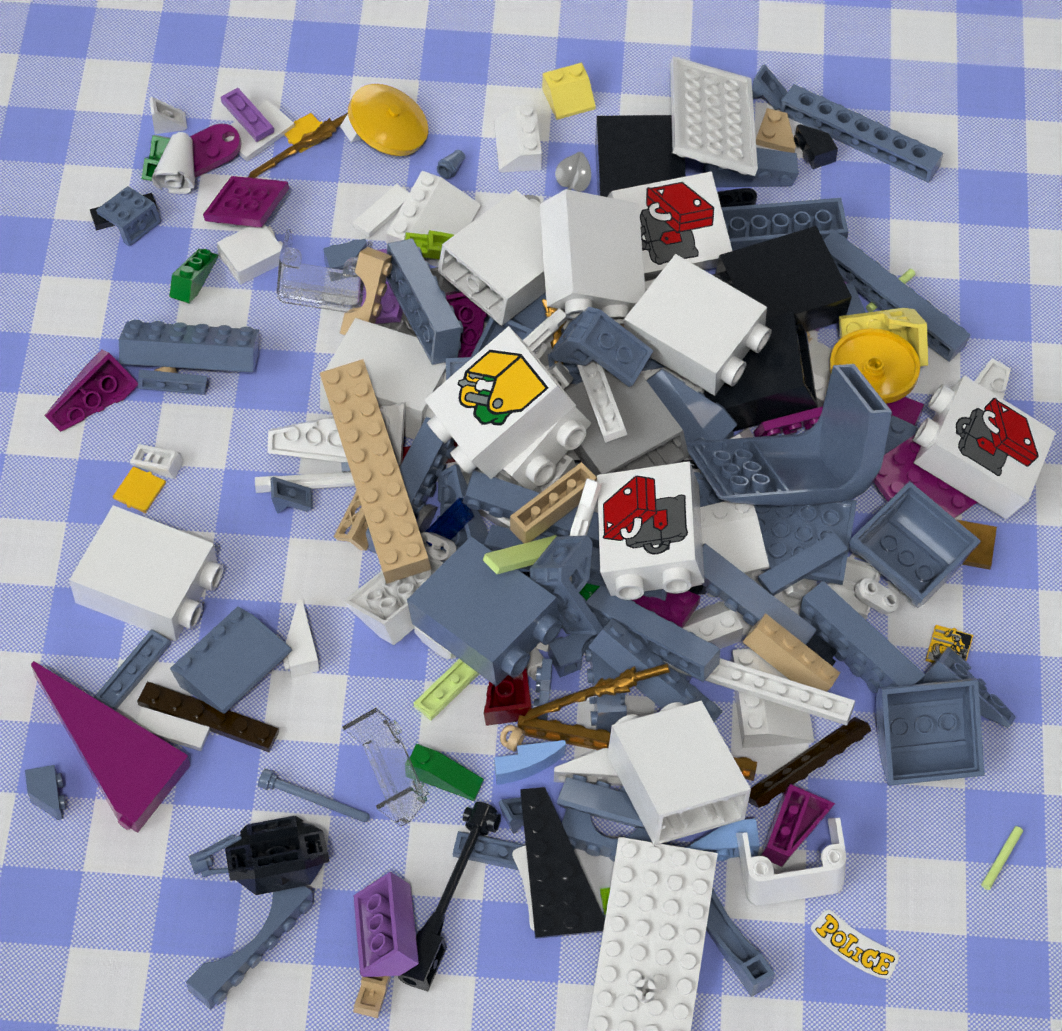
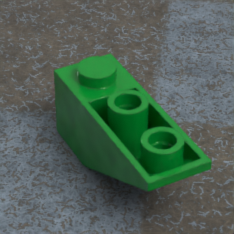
(191, 275)

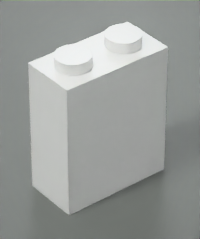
(250, 252)

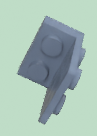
(131, 214)

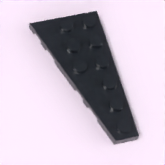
(558, 886)

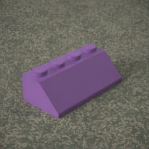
(385, 927)

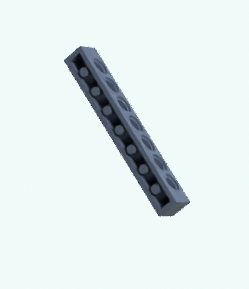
(862, 133)

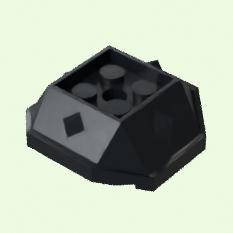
(277, 855)

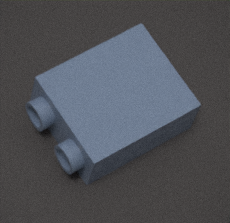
(485, 615)

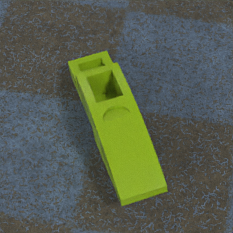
(429, 243)

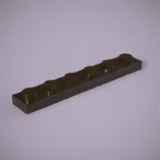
(228, 725)
(808, 761)

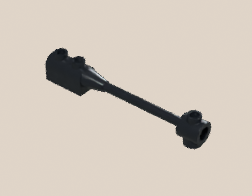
(430, 944)

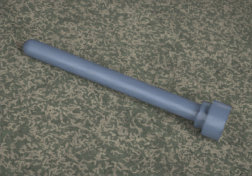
(270, 780)

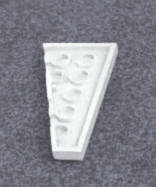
(322, 441)

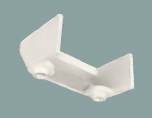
(766, 888)

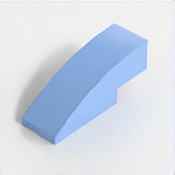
(528, 761)

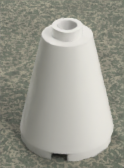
(176, 166)

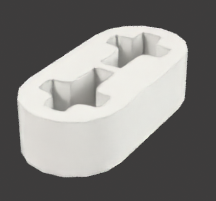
(438, 541)

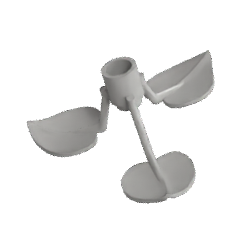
(572, 173)

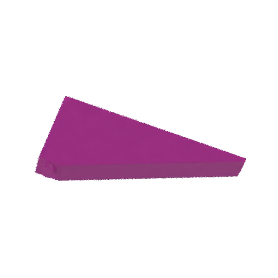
(124, 758)

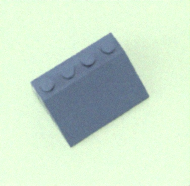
(229, 660)

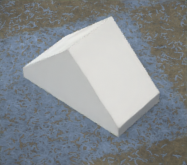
(166, 117)

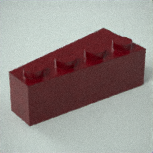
(507, 700)

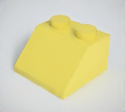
(568, 91)

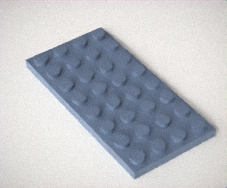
(794, 528)

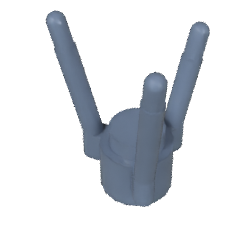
(201, 860)

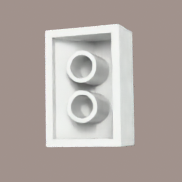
(518, 139)
(716, 625)

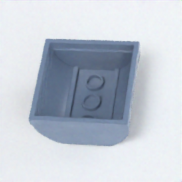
(914, 544)
(930, 731)

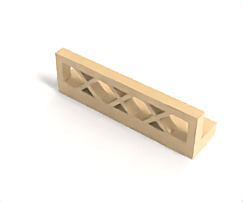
(357, 533)

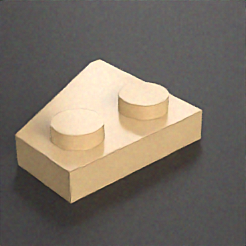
(776, 132)

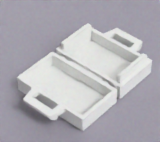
(854, 573)

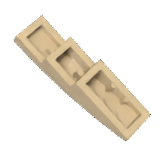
(371, 995)

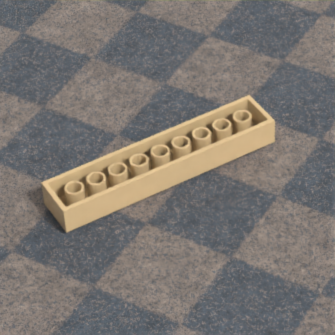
(375, 471)

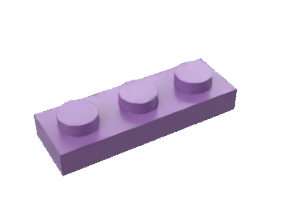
(247, 114)

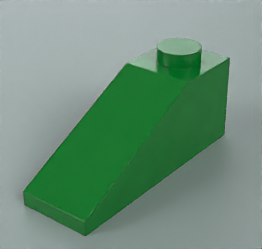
(445, 773)

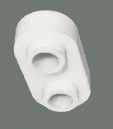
(877, 597)

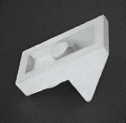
(794, 594)

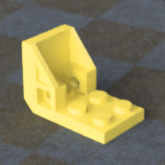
(900, 321)

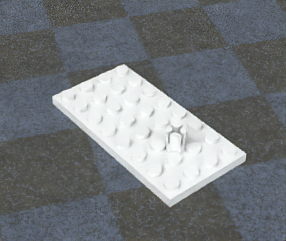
(713, 116)
(652, 938)

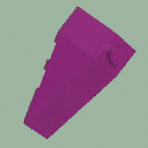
(471, 318)
(94, 388)

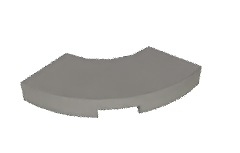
(426, 517)

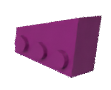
(793, 822)

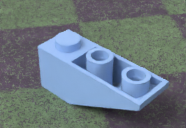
(725, 841)

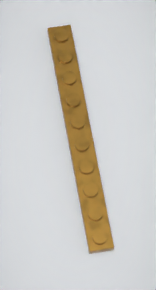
(596, 739)

